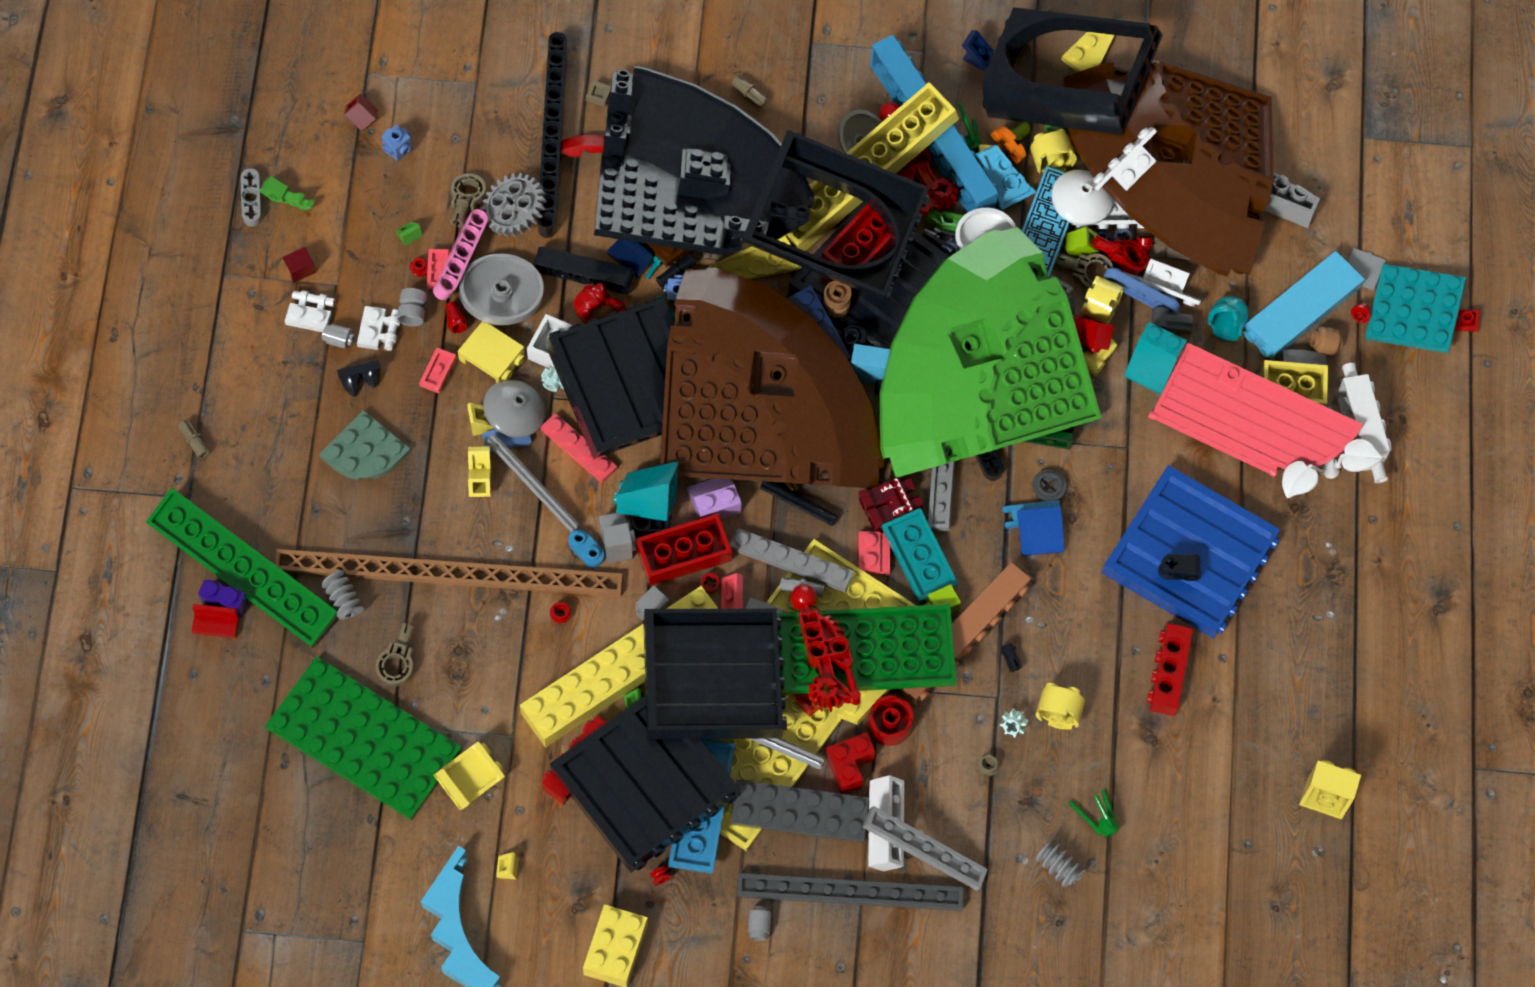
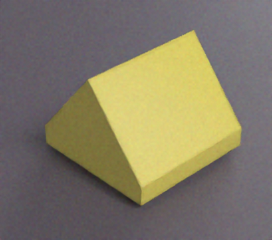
(507, 866)

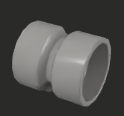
(412, 306)

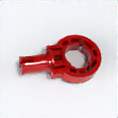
(1118, 253)

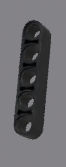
(584, 269)

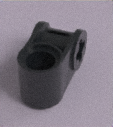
(651, 525)
(1182, 567)

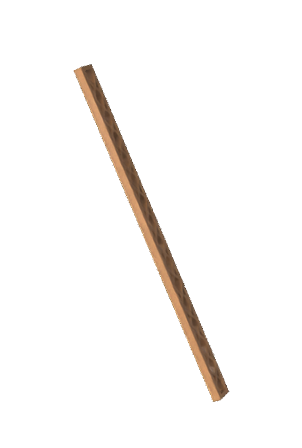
(429, 565)

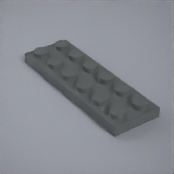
(800, 811)

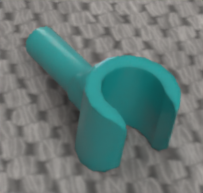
(658, 263)

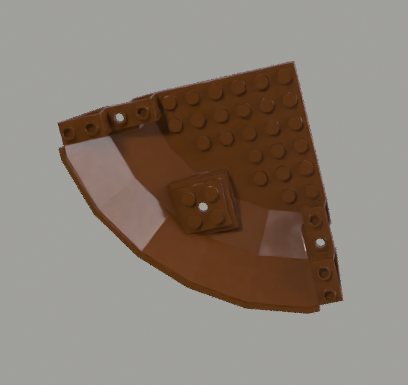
(1209, 166)
(737, 420)

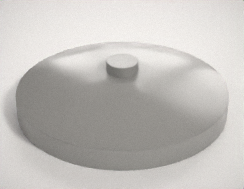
(501, 289)

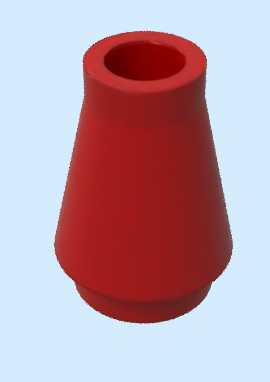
(455, 318)

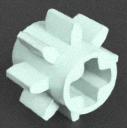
(551, 379)
(1010, 727)

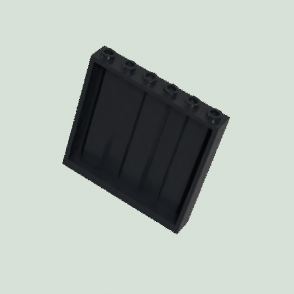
(878, 316)
(615, 374)
(713, 674)
(641, 788)

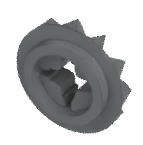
(1049, 477)

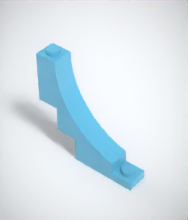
(444, 901)

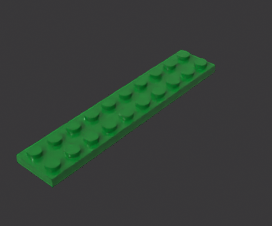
(242, 567)

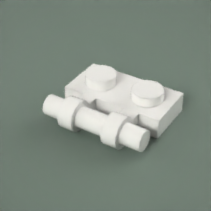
(309, 317)
(371, 328)

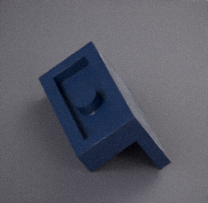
(631, 255)

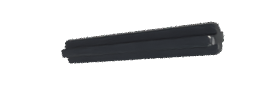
(799, 502)

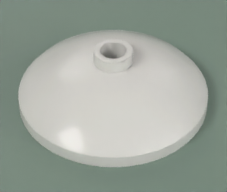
(1077, 205)
(979, 222)

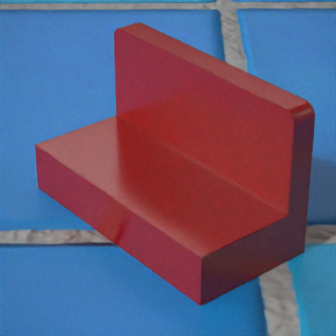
(215, 621)

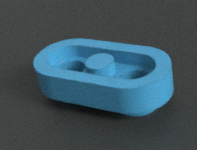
(585, 547)

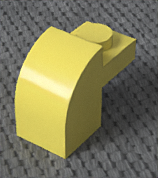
(479, 471)

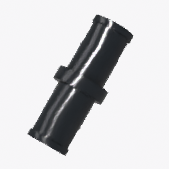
(675, 269)

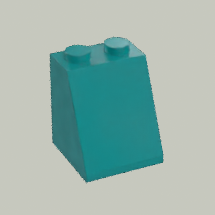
(1155, 358)
(648, 492)

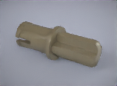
(749, 91)
(193, 439)

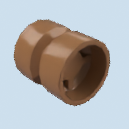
(837, 299)

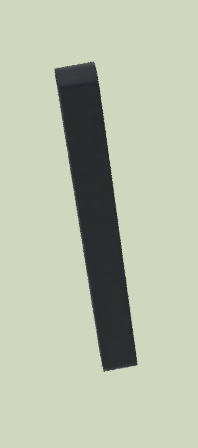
(551, 125)

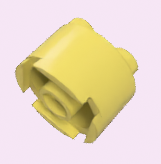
(1053, 150)
(1102, 299)
(1060, 706)

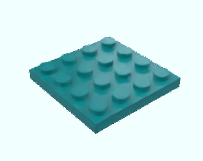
(1415, 308)

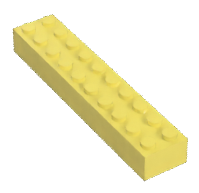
(888, 147)
(596, 682)

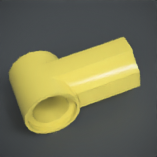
(1096, 360)

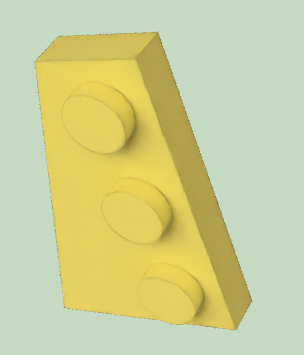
(857, 713)

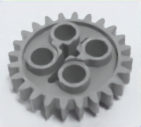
(514, 204)

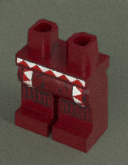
(888, 502)

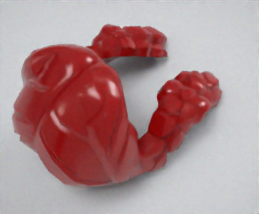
(591, 298)

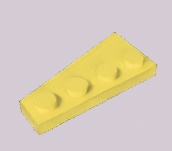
(755, 263)

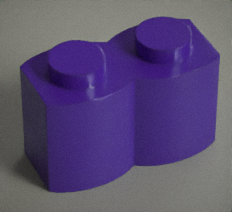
(215, 594)

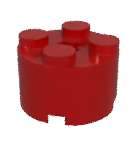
(896, 710)

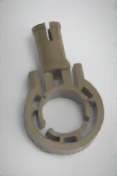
(464, 202)
(1074, 264)
(392, 652)

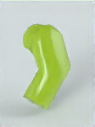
(1021, 130)

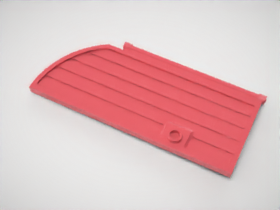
(1249, 415)

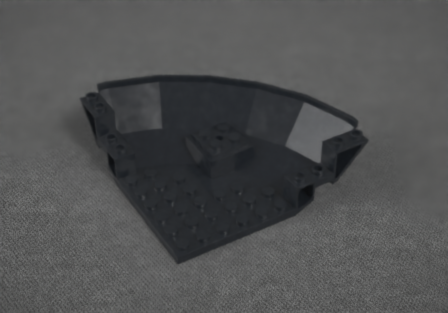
(689, 168)

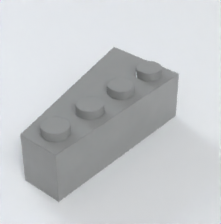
(1291, 201)

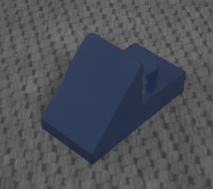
(977, 50)

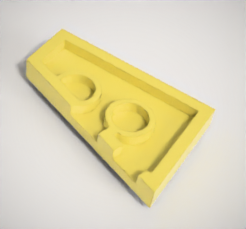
(1088, 51)

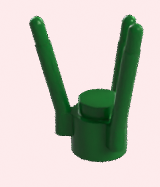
(972, 140)
(1108, 824)

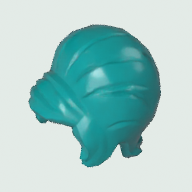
(1228, 318)

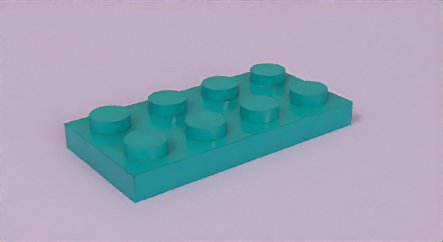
(919, 554)

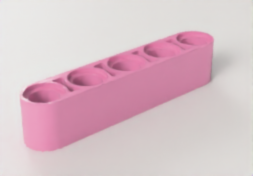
(454, 260)

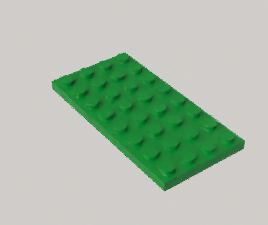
(887, 648)
(362, 738)

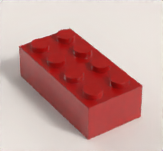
(860, 241)
(683, 549)

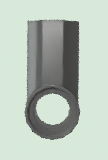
(1172, 321)

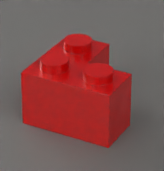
(1093, 333)
(844, 761)

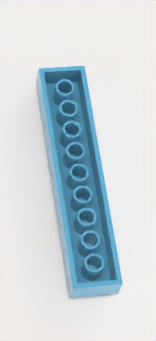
(950, 149)

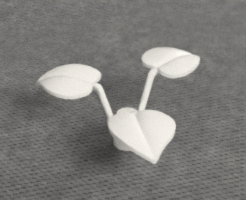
(1301, 478)

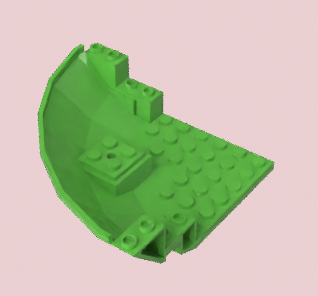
(1012, 383)

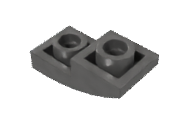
(1303, 356)

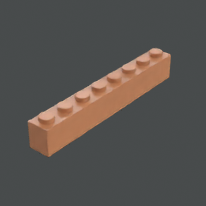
(979, 617)

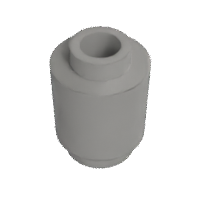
(338, 336)
(759, 923)

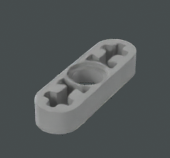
(256, 204)

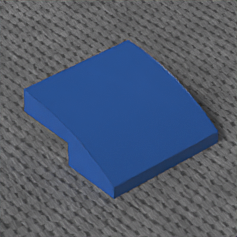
(1040, 531)

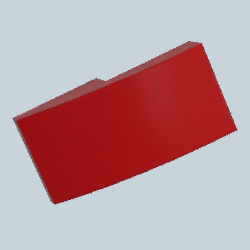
(573, 146)
(1468, 320)

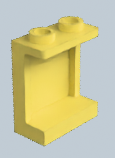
(492, 352)
(469, 775)

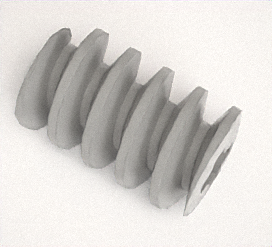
(340, 595)
(1059, 865)

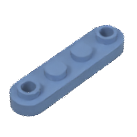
(1140, 291)

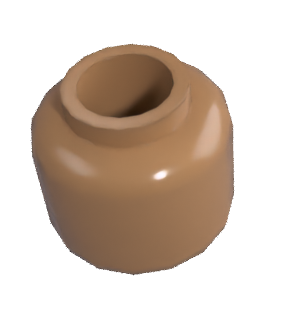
(1326, 341)

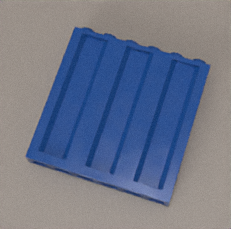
(1185, 520)

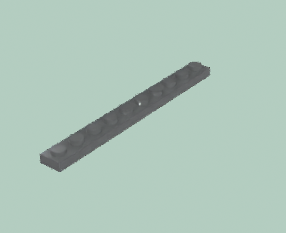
(850, 892)

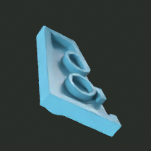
(1010, 183)

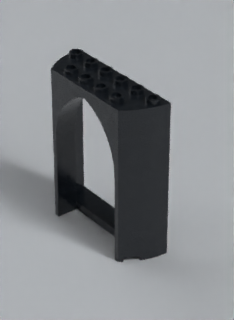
(1018, 99)
(889, 194)

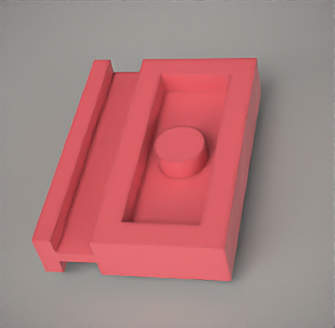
(873, 553)

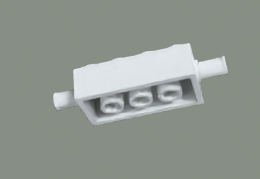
(1358, 402)

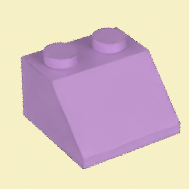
(715, 497)

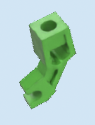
(280, 193)
(946, 221)

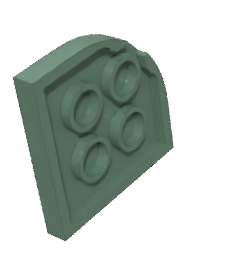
(364, 450)

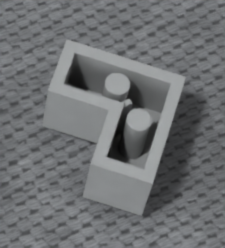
(617, 537)

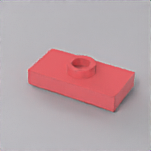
(436, 261)

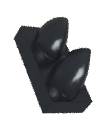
(350, 376)

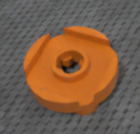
(1008, 146)

